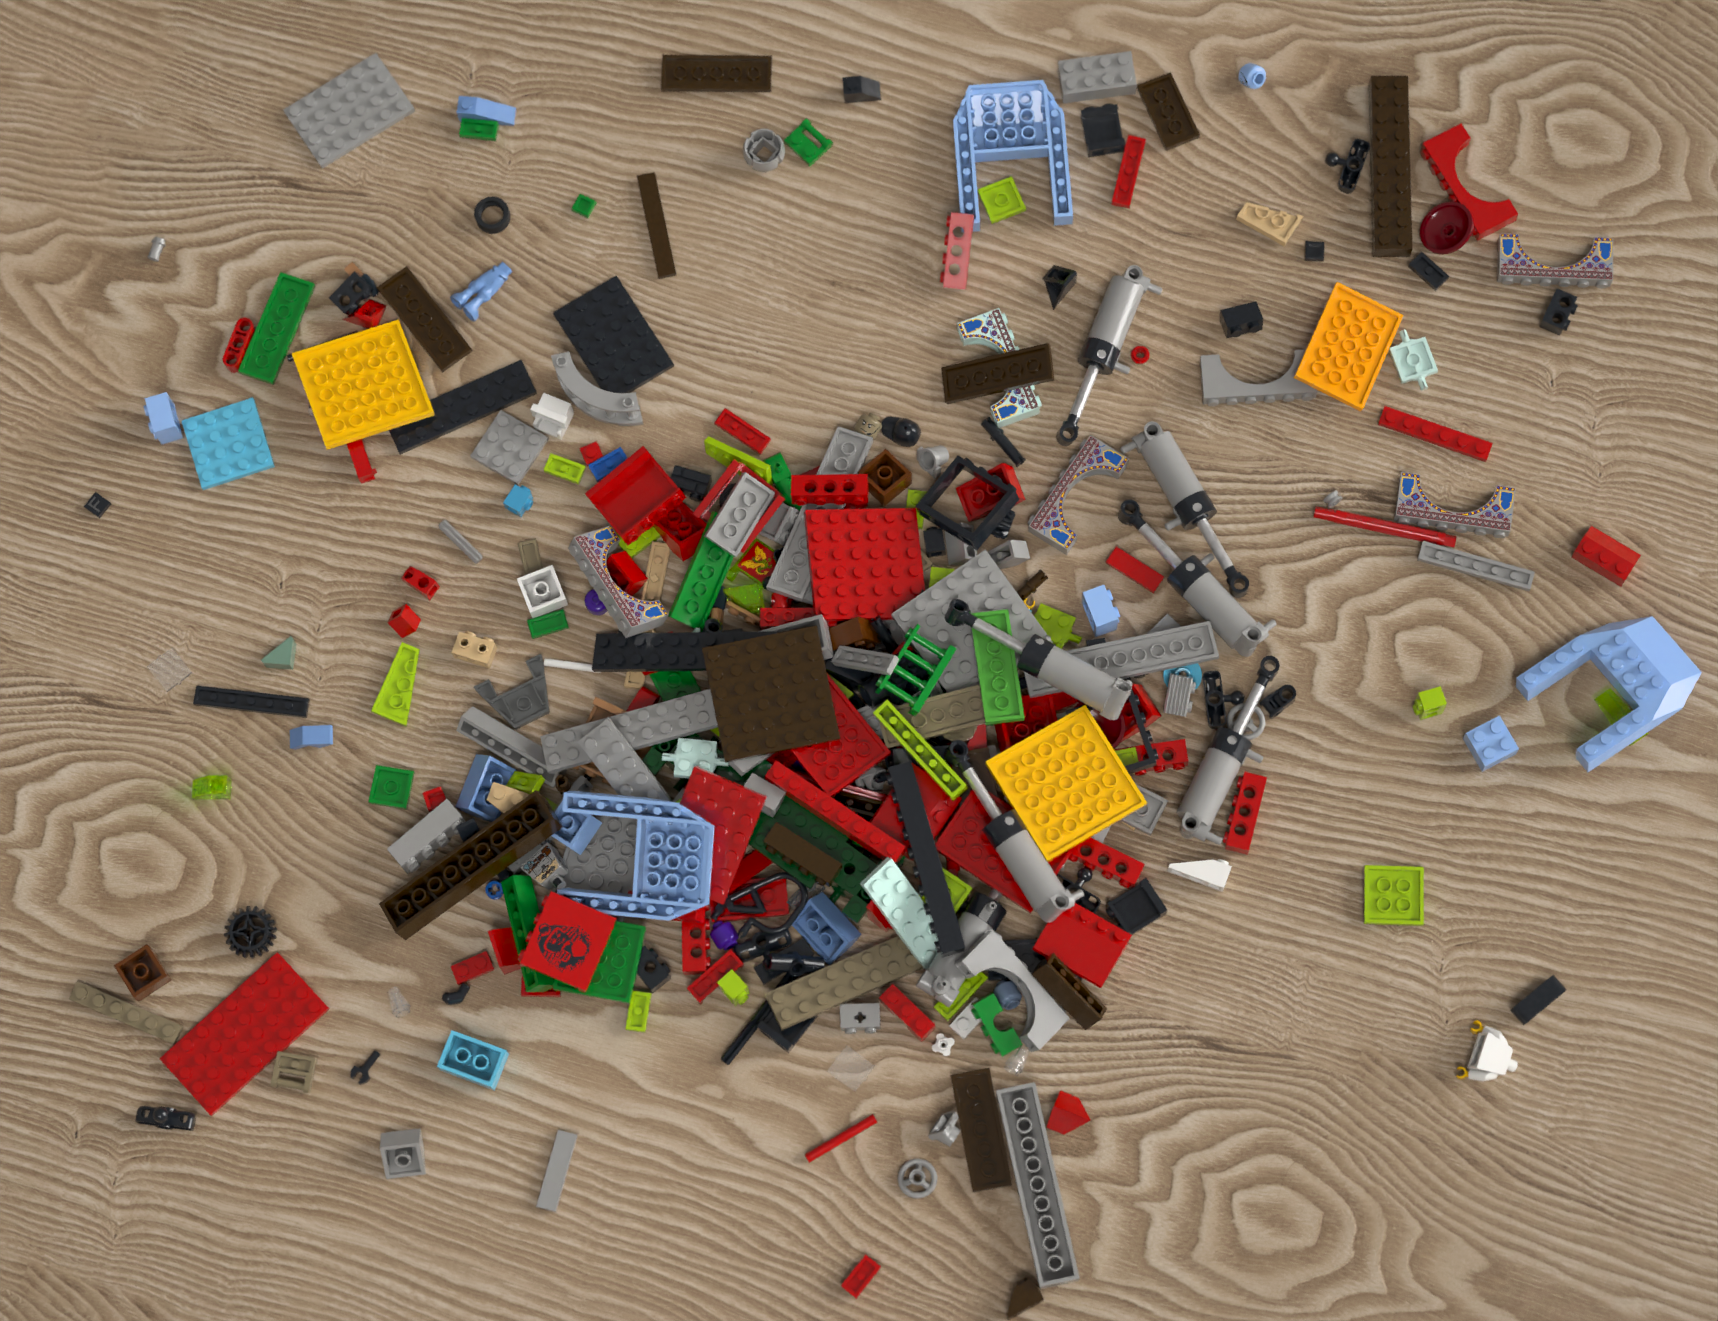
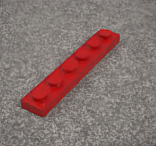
(1435, 434)

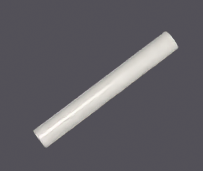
(568, 665)

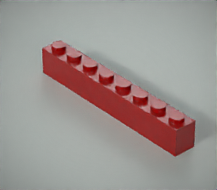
(835, 813)

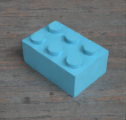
(473, 1060)

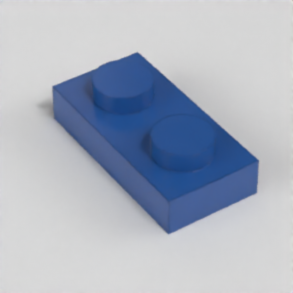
(606, 464)

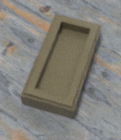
(530, 556)

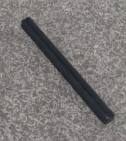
(751, 1026)

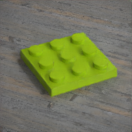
(1393, 895)

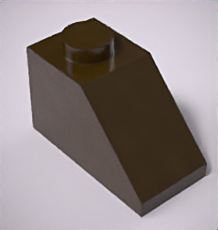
(1024, 1297)

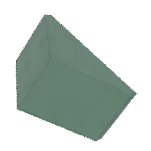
(282, 656)

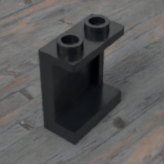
(1102, 130)
(1136, 908)
(784, 1038)

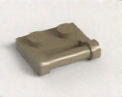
(294, 1065)

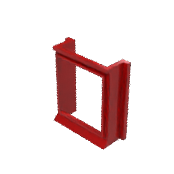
(703, 509)

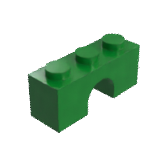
(985, 1010)

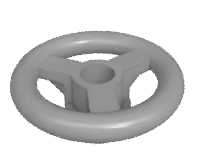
(1256, 731)
(918, 1171)

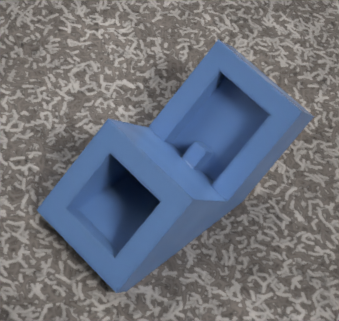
(314, 736)

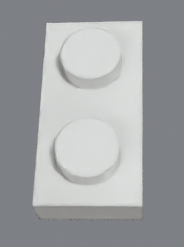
(965, 1022)

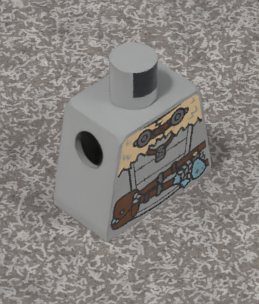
(547, 867)

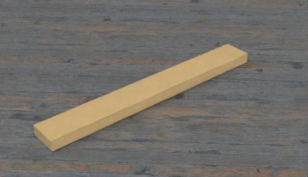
(651, 591)

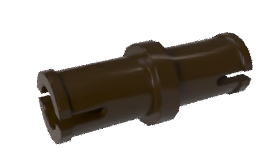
(1031, 585)
(562, 784)

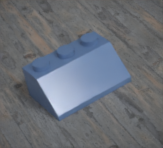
(478, 784)
(826, 928)

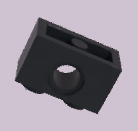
(656, 978)

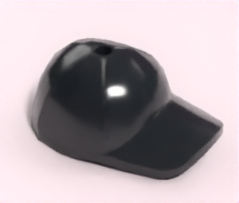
(894, 430)

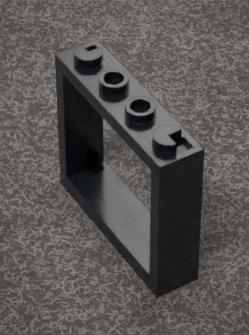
(992, 520)
(1145, 735)

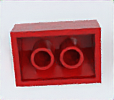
(1605, 556)

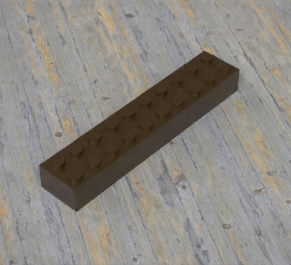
(1390, 166)
(470, 865)

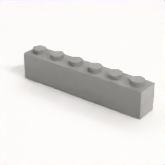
(506, 743)

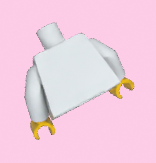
(1489, 1056)

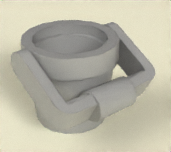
(932, 458)
(867, 778)
(945, 1129)

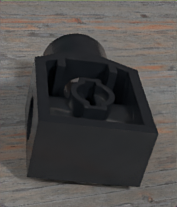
(868, 687)

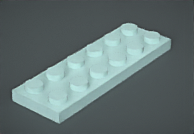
(902, 909)

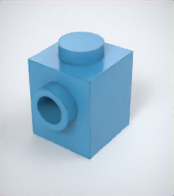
(518, 500)

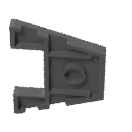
(523, 702)

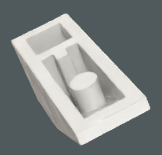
(1206, 872)

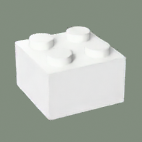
(542, 591)

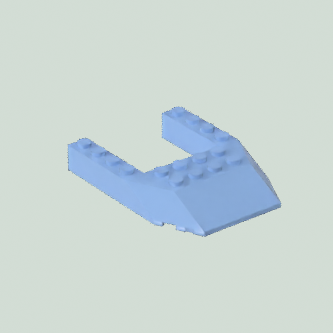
(1011, 124)
(1639, 664)
(670, 857)

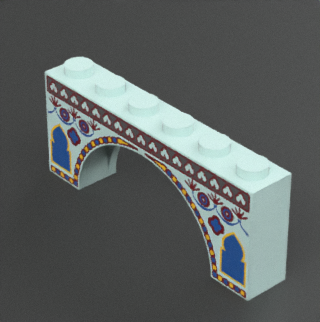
(991, 331)

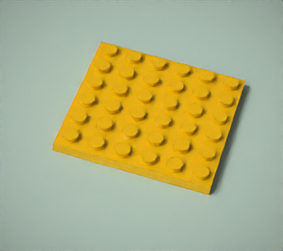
(362, 384)
(1066, 783)

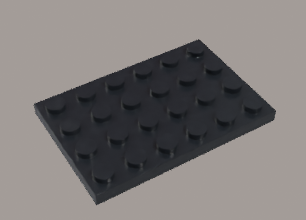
(613, 338)

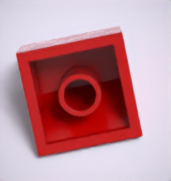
(625, 573)
(505, 949)

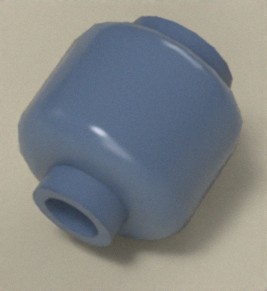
(1007, 994)

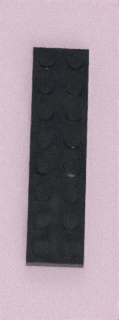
(467, 405)

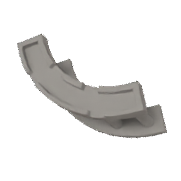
(593, 401)

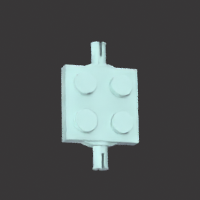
(1413, 360)
(694, 753)

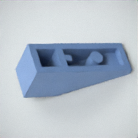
(485, 110)

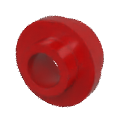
(1140, 349)

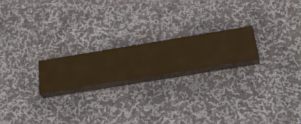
(656, 225)

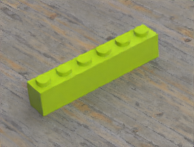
(920, 750)

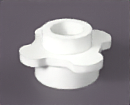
(937, 1047)

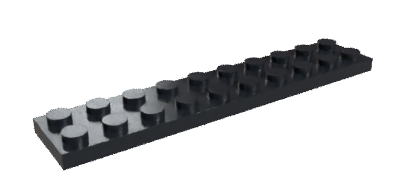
(660, 650)

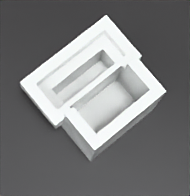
(552, 415)

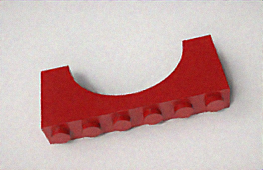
(1441, 155)

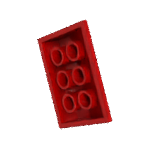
(1038, 714)
(936, 804)
(1084, 943)

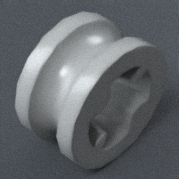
(1332, 499)

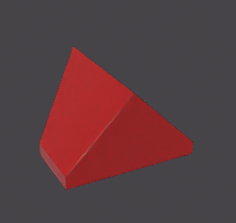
(368, 315)
(1067, 1114)

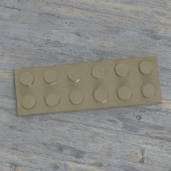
(942, 714)

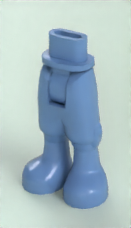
(484, 286)

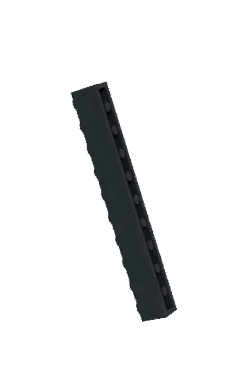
(926, 859)

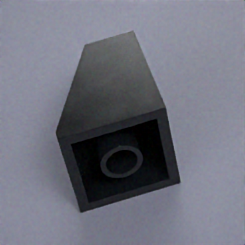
(847, 676)

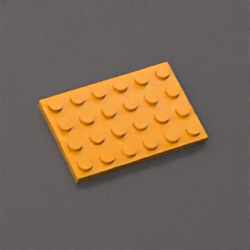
(1348, 346)

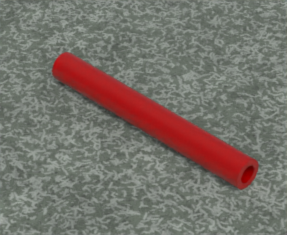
(840, 1138)

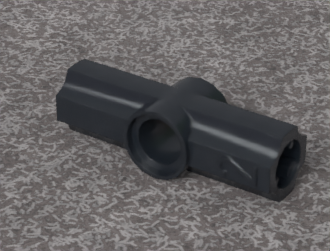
(793, 963)

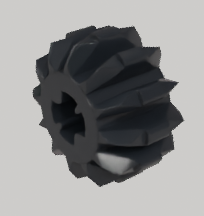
(1003, 528)

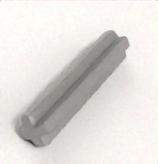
(460, 541)

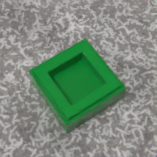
(583, 206)

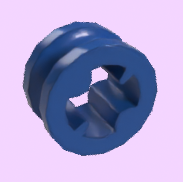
(499, 894)

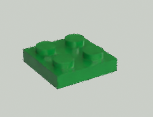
(391, 787)

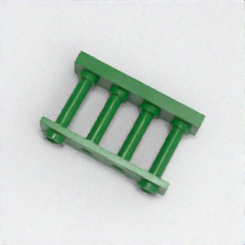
(933, 670)

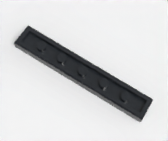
(251, 701)

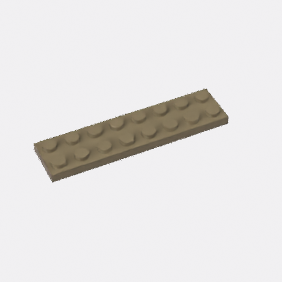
(841, 982)

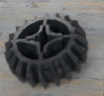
(242, 932)

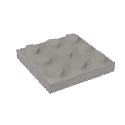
(509, 447)

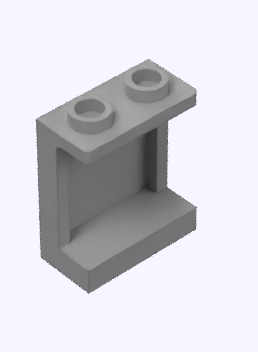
(780, 524)

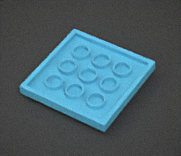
(228, 443)

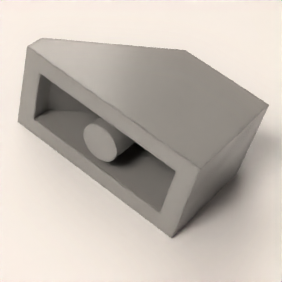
(1010, 553)

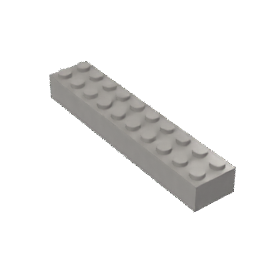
(1037, 1185)

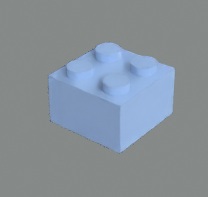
(163, 418)
(1100, 611)
(1490, 743)
(577, 829)

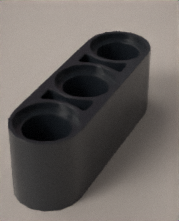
(1538, 1000)

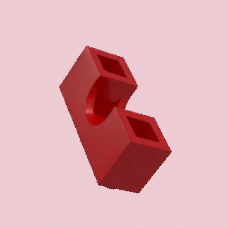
(907, 1012)

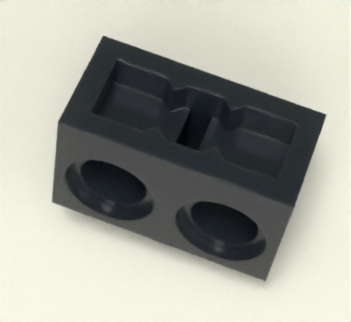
(348, 289)
(1555, 310)

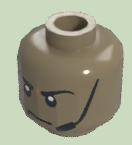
(868, 425)

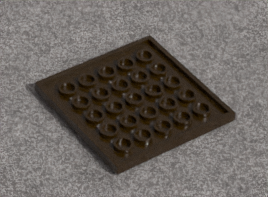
(771, 694)

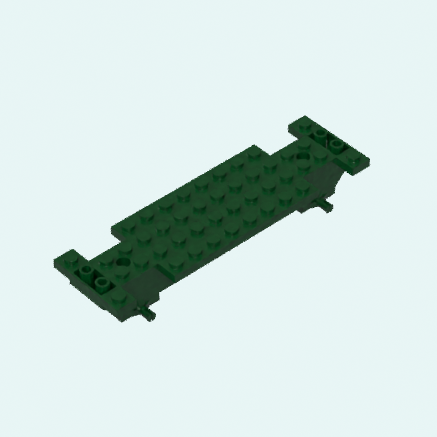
(800, 822)

